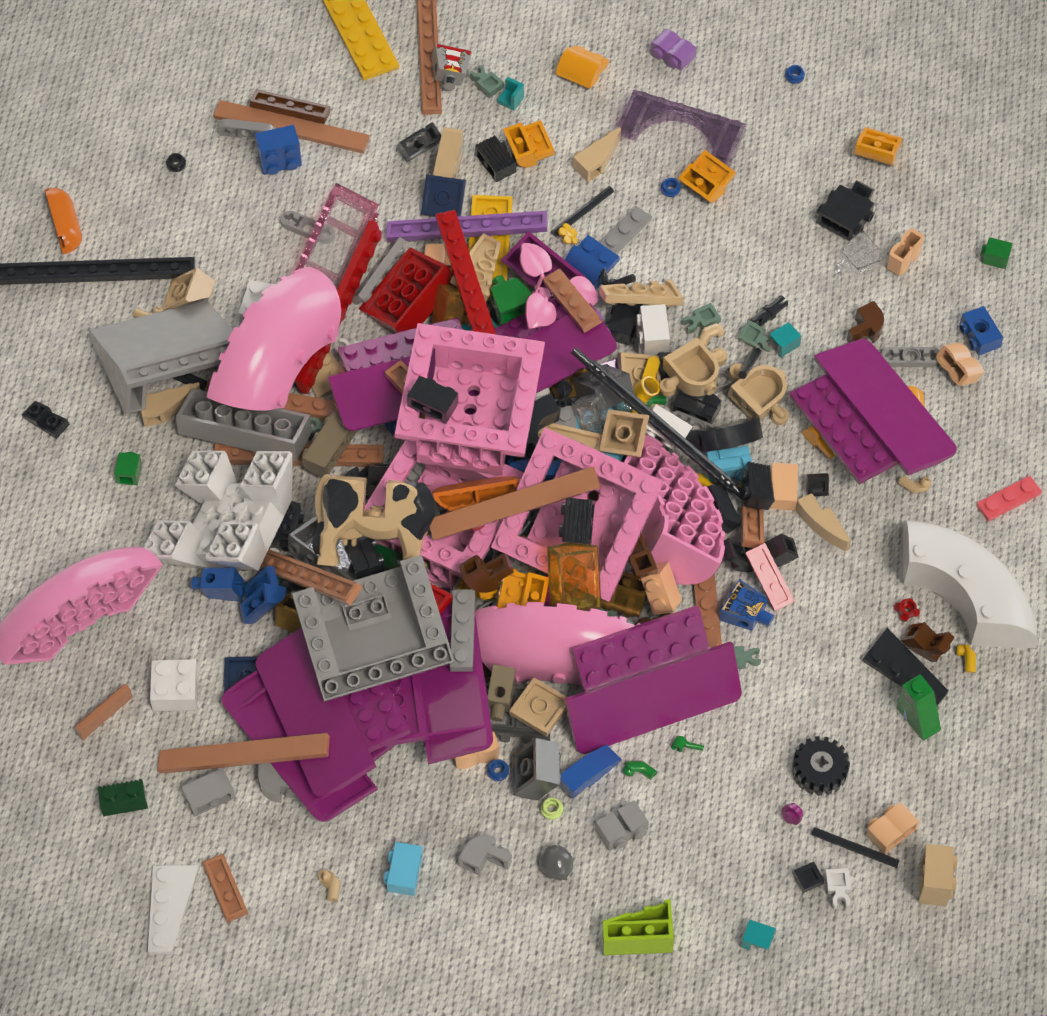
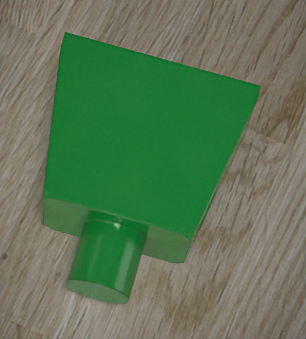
(508, 298)

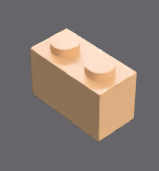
(785, 486)
(662, 590)

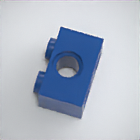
(981, 321)

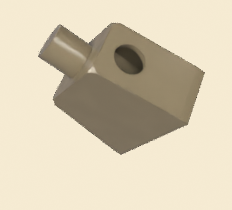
(501, 685)

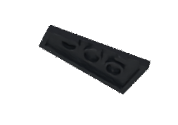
(900, 665)

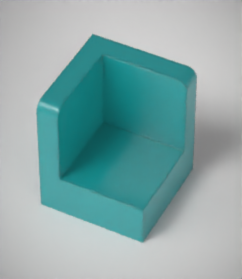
(512, 94)
(786, 338)
(758, 935)

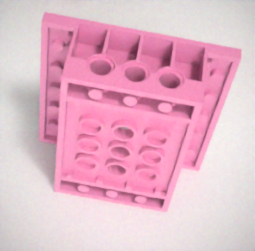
(503, 373)
(618, 514)
(449, 552)

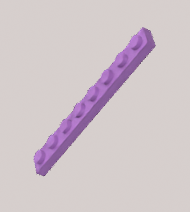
(471, 226)

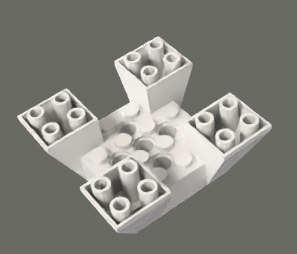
(234, 518)

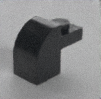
(375, 474)

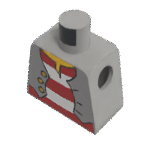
(450, 65)

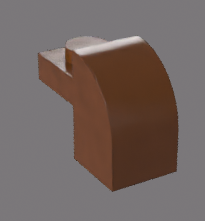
(870, 323)
(641, 560)
(484, 576)
(926, 642)

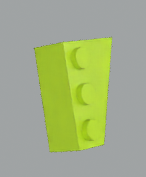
(640, 932)

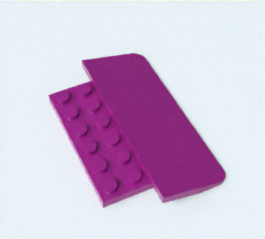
(559, 341)
(363, 391)
(870, 414)
(649, 680)
(446, 706)
(256, 715)
(354, 721)

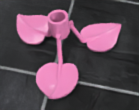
(539, 311)

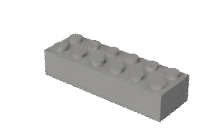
(243, 428)

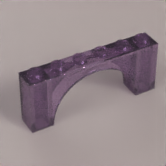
(646, 110)

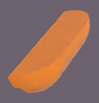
(64, 219)
(469, 493)

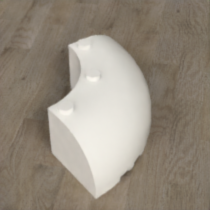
(971, 582)

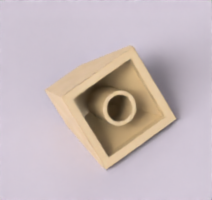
(188, 289)
(624, 433)

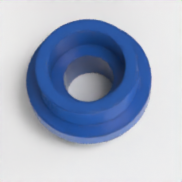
(795, 69)
(670, 182)
(497, 763)

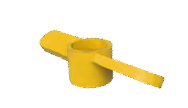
(649, 380)

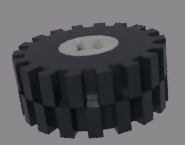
(819, 776)

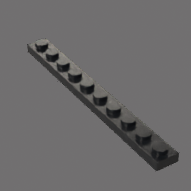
(95, 270)

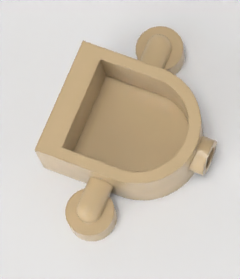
(692, 369)
(759, 392)

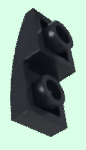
(45, 419)

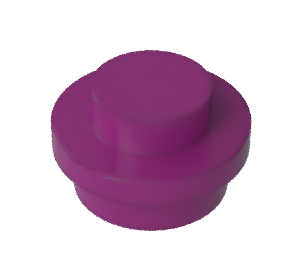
(792, 813)

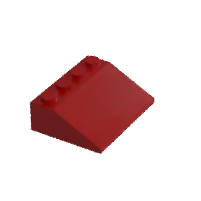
(407, 292)

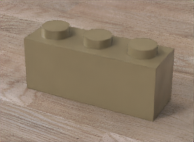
(327, 446)

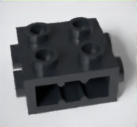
(845, 212)
(293, 518)

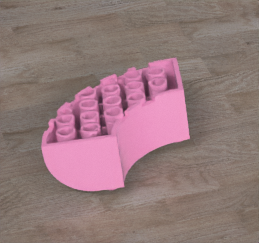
(277, 341)
(683, 521)
(72, 602)
(541, 638)

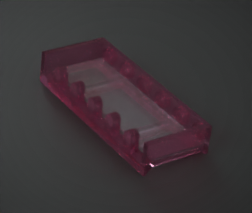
(337, 233)

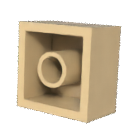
(937, 875)

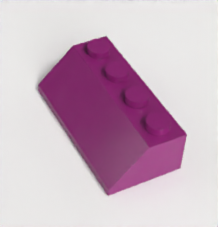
(512, 260)

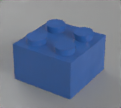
(278, 150)

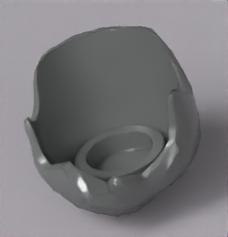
(556, 862)

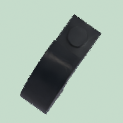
(544, 413)
(726, 436)
(780, 547)

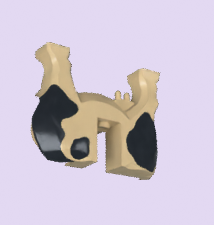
(343, 516)

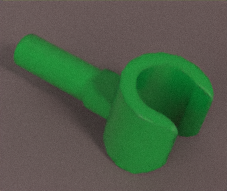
(681, 742)

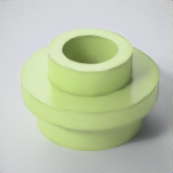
(551, 802)

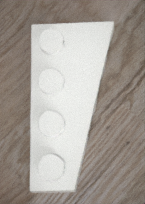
(168, 904)

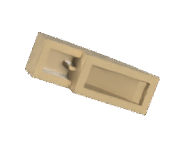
(823, 522)

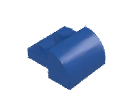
(591, 258)
(261, 595)

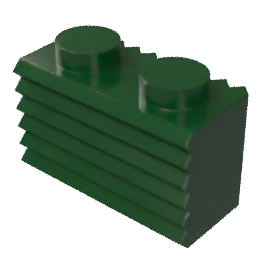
(122, 797)

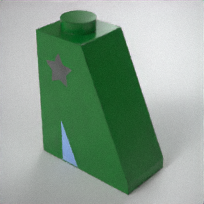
(919, 707)

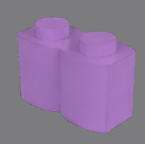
(673, 49)

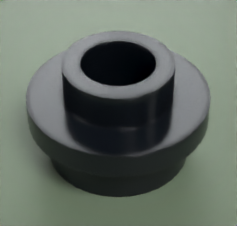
(176, 157)

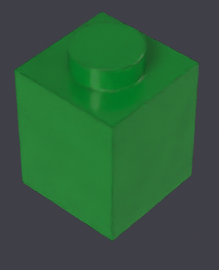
(996, 253)
(128, 468)

